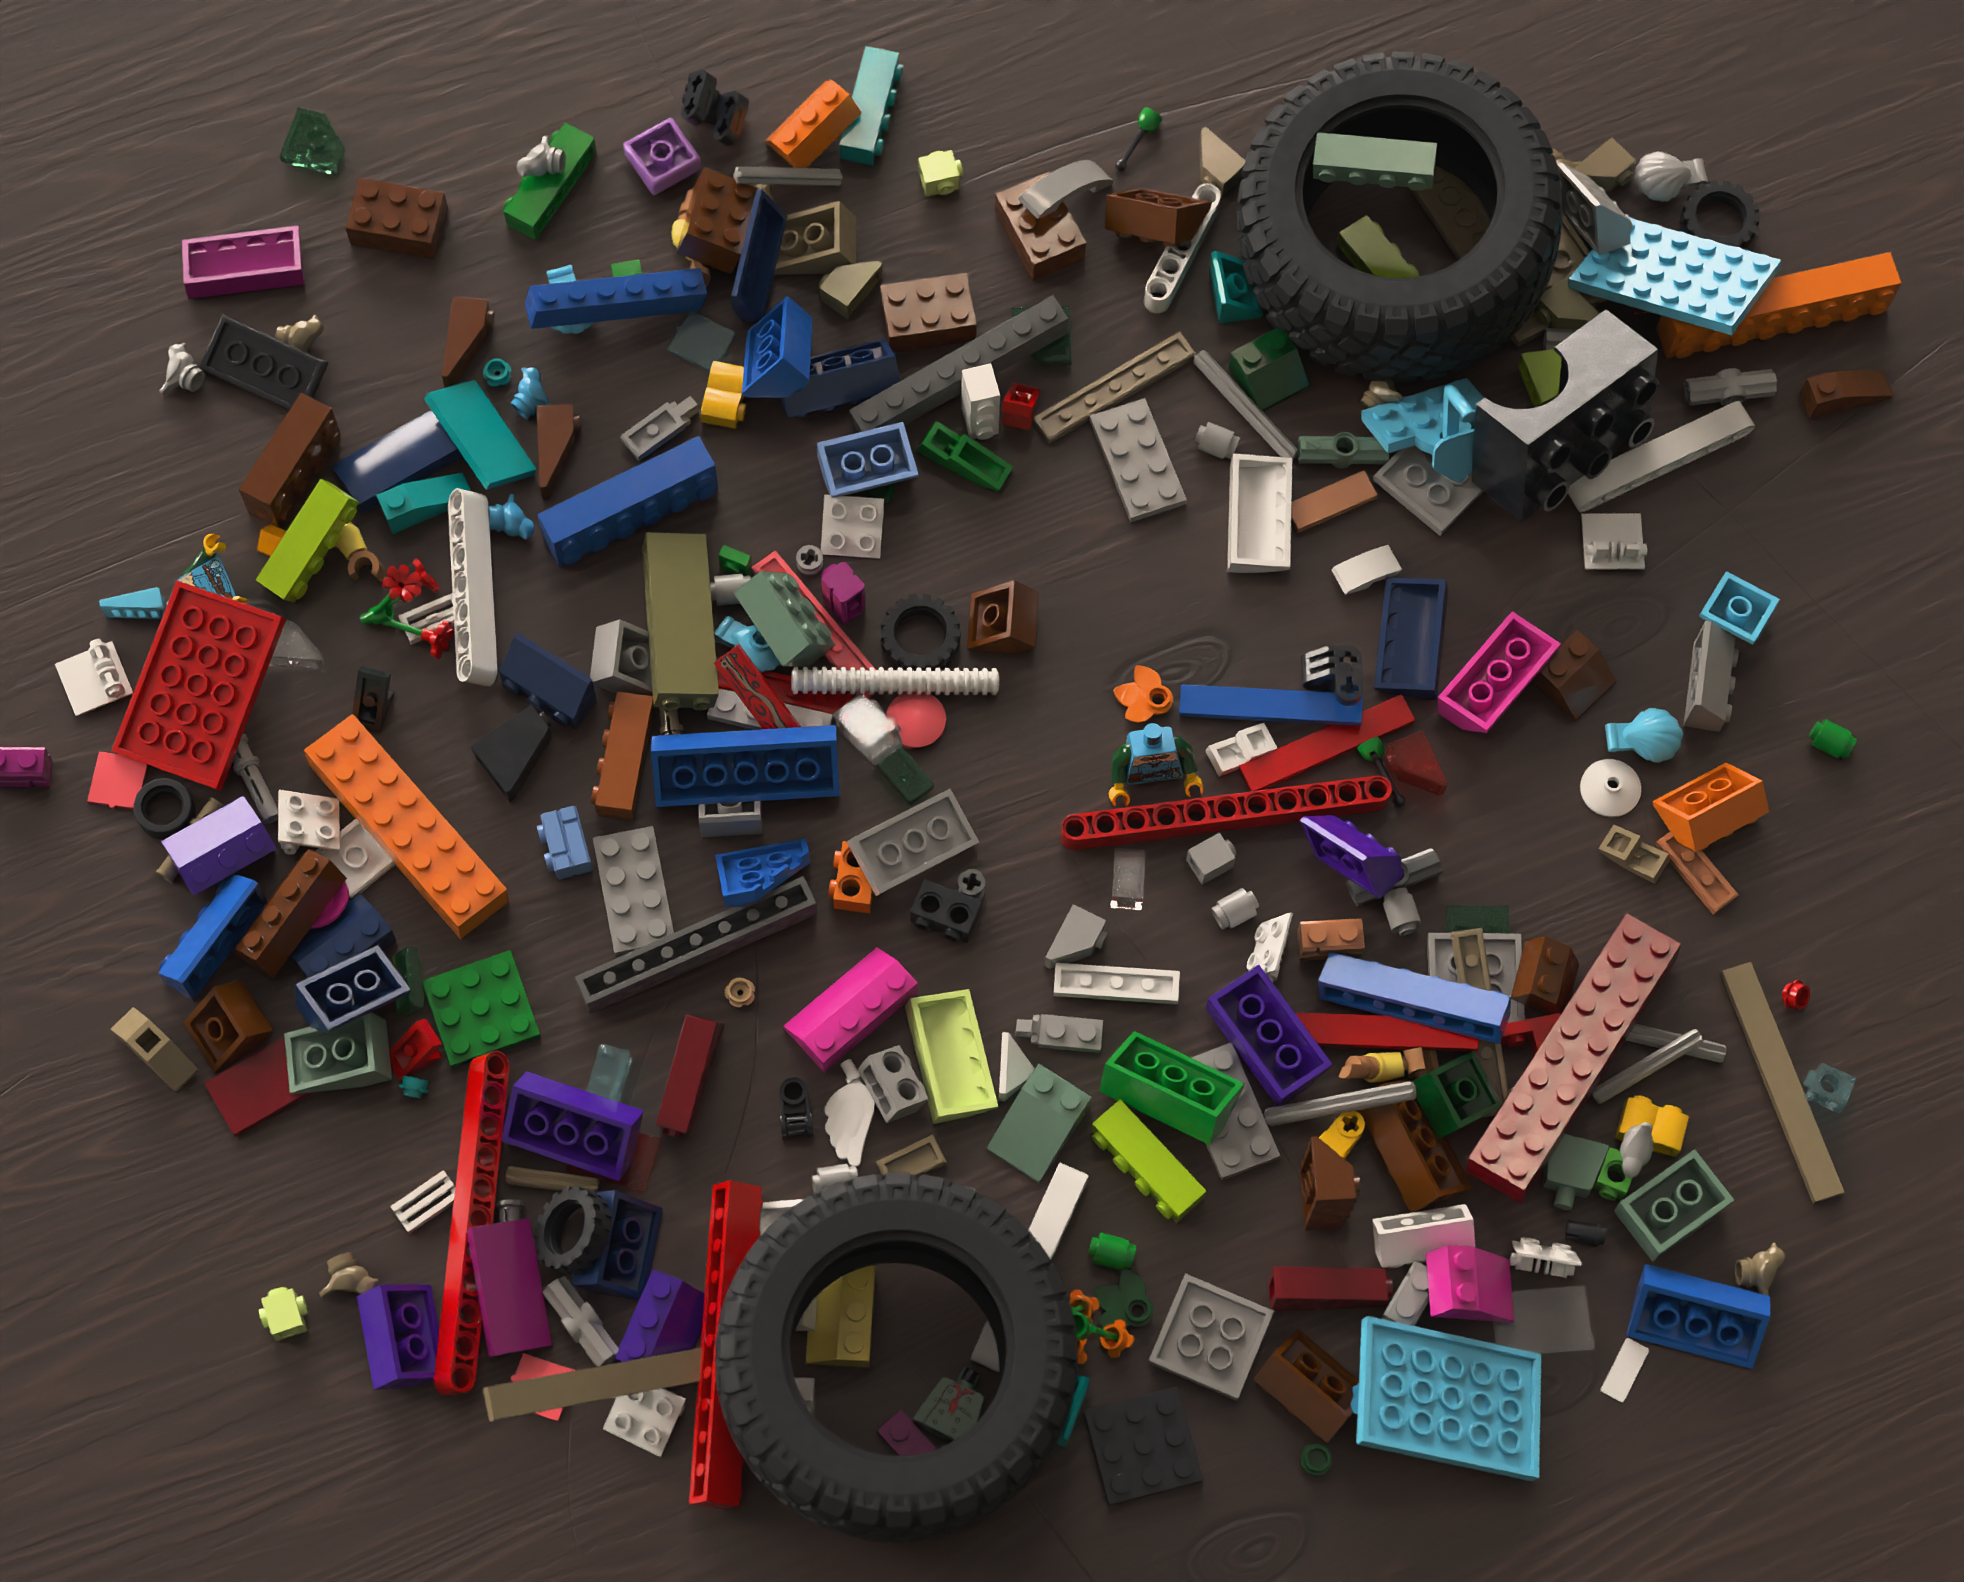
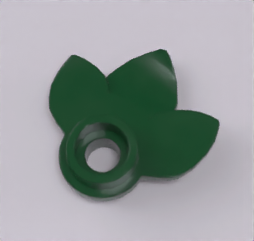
(1121, 1299)

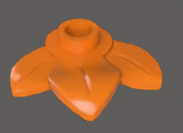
(1141, 692)

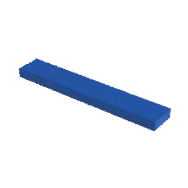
(1267, 705)

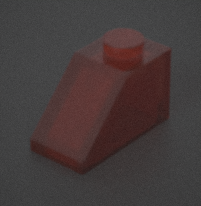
(1416, 763)

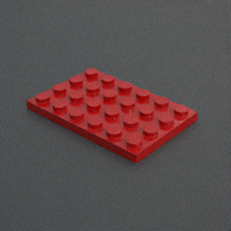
(198, 685)

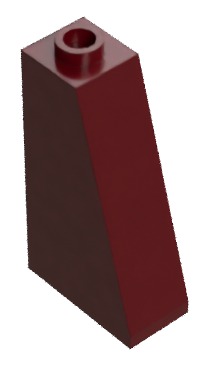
(688, 1074)
(1327, 1288)

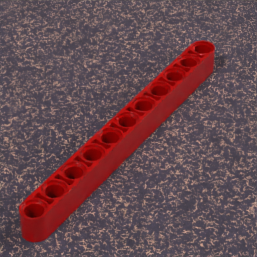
(1214, 822)
(481, 1209)

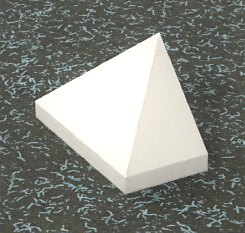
(1014, 1068)

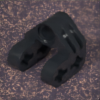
(707, 105)
(1326, 672)

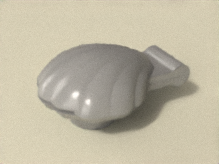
(1664, 175)

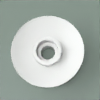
(1608, 800)

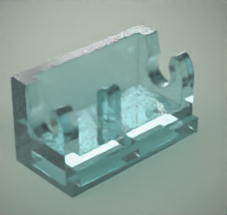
(609, 1072)

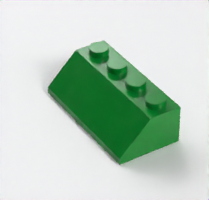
(1170, 1087)

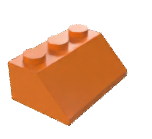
(814, 125)
(1712, 806)

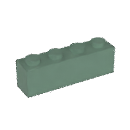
(1374, 161)

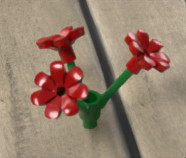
(403, 588)

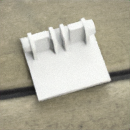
(852, 526)
(1613, 541)
(94, 677)
(307, 821)
(1270, 945)
(1560, 1254)
(646, 1418)

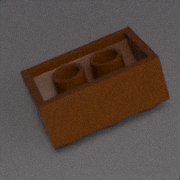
(1155, 215)
(1309, 1385)

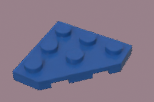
(756, 871)

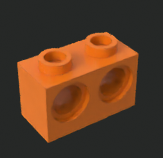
(849, 877)

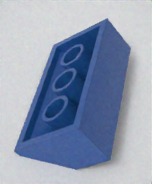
(778, 352)
(213, 936)
(1699, 1316)

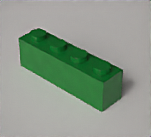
(542, 195)

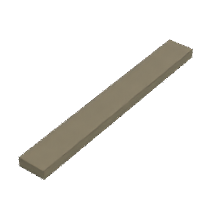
(1782, 1083)
(592, 1384)

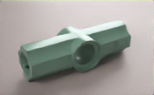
(1324, 450)

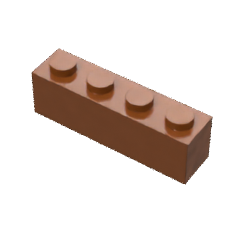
(624, 755)

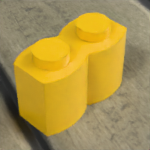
(724, 396)
(1667, 1123)

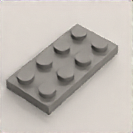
(1138, 460)
(912, 842)
(633, 888)
(1246, 1137)

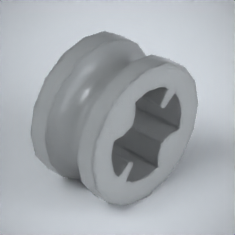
(803, 553)

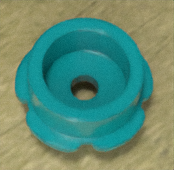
(493, 366)
(414, 1086)

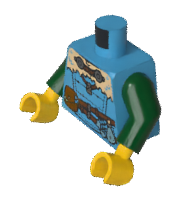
(208, 570)
(1152, 757)

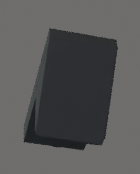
(372, 698)

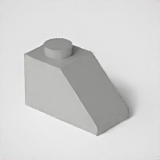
(1077, 937)

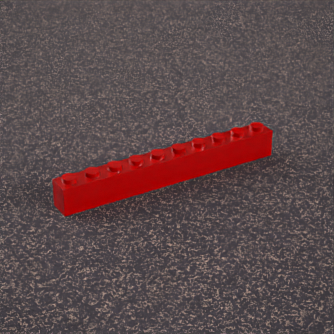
(715, 1457)

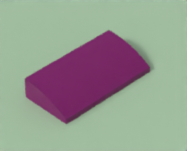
(242, 262)
(509, 1287)

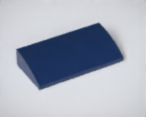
(758, 258)
(396, 459)
(1411, 637)

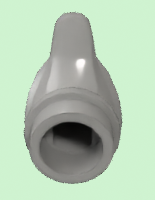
(542, 160)
(182, 371)
(1636, 1149)

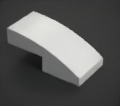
(1365, 569)
(1245, 746)

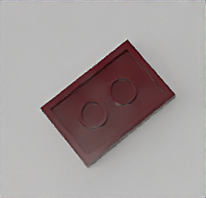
(254, 1089)

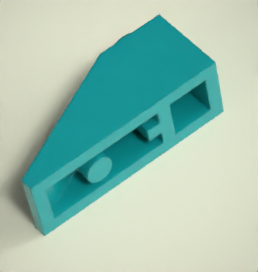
(418, 500)

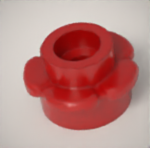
(1796, 995)

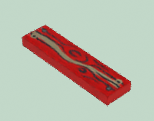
(754, 690)

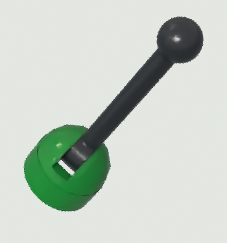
(1148, 122)
(1372, 751)

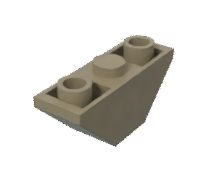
(155, 1049)

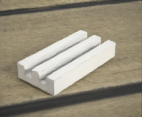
(431, 619)
(419, 1192)

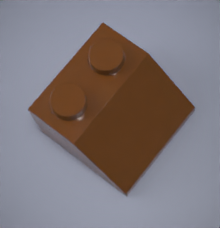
(1003, 619)
(1575, 676)
(1545, 975)
(227, 1025)

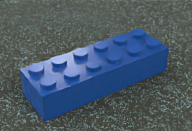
(628, 502)
(745, 766)

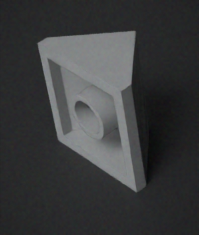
(730, 819)

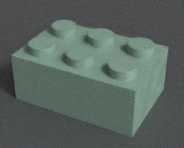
(785, 618)
(1673, 1205)

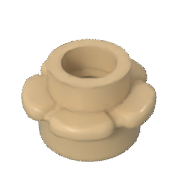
(743, 985)

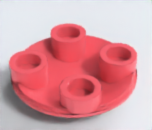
(920, 718)

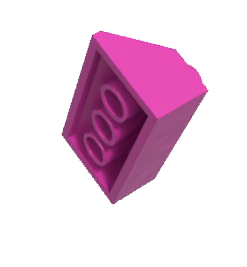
(1496, 675)
(852, 1008)

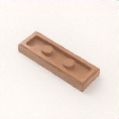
(1332, 501)
(1698, 873)

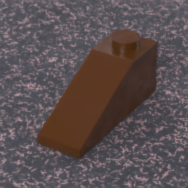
(466, 334)
(1843, 391)
(556, 441)

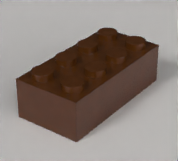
(290, 461)

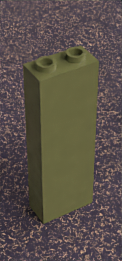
(680, 621)

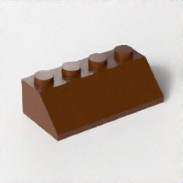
(289, 913)
(1415, 1158)
(1326, 1187)

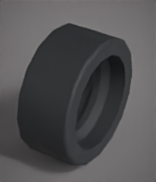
(154, 789)

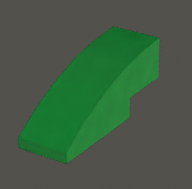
(964, 456)

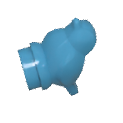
(530, 393)
(510, 519)

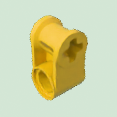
(1340, 1140)

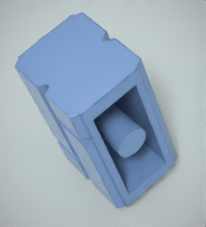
(565, 843)

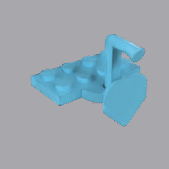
(1434, 422)

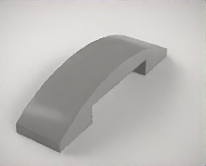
(1063, 184)

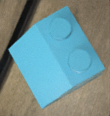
(1740, 608)

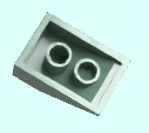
(339, 1059)
(1039, 1123)

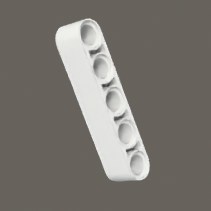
(1179, 260)

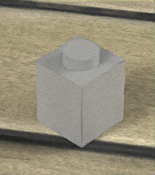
(1211, 858)

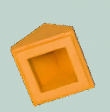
(269, 539)

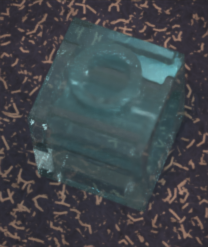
(1841, 1082)

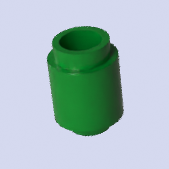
(1832, 739)
(1111, 1251)

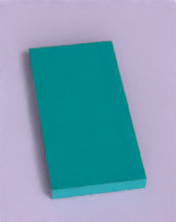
(480, 434)

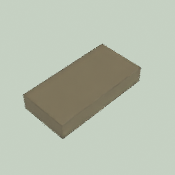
(914, 1159)

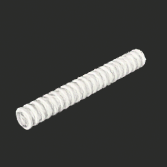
(895, 681)

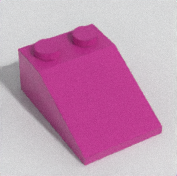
(1469, 1284)

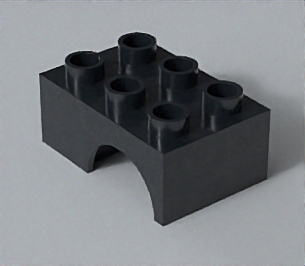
(1602, 404)

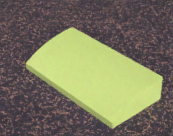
(951, 1055)

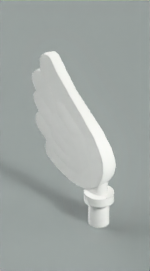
(850, 1116)

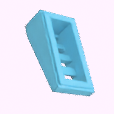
(139, 604)

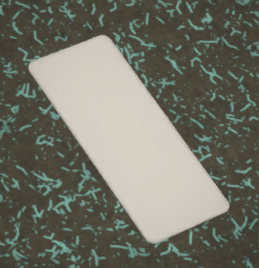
(1624, 1370)

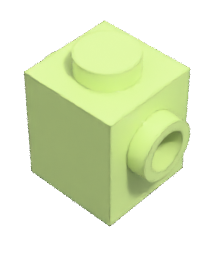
(939, 173)
(283, 1313)

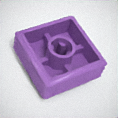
(666, 140)

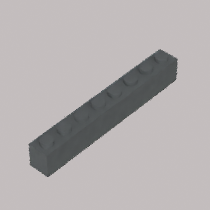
(943, 378)
(696, 945)

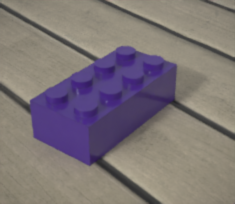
(572, 1125)

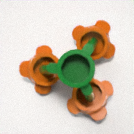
(1114, 1341)

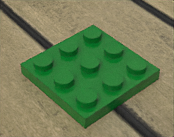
(481, 1008)

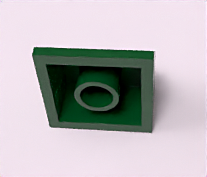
(1269, 369)
(1456, 1094)

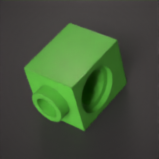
(1607, 1188)

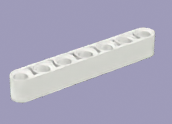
(1663, 455)
(472, 587)
(1048, 1230)

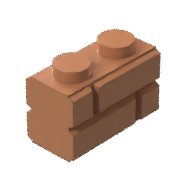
(1320, 938)

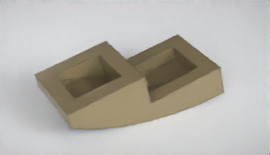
(1634, 855)

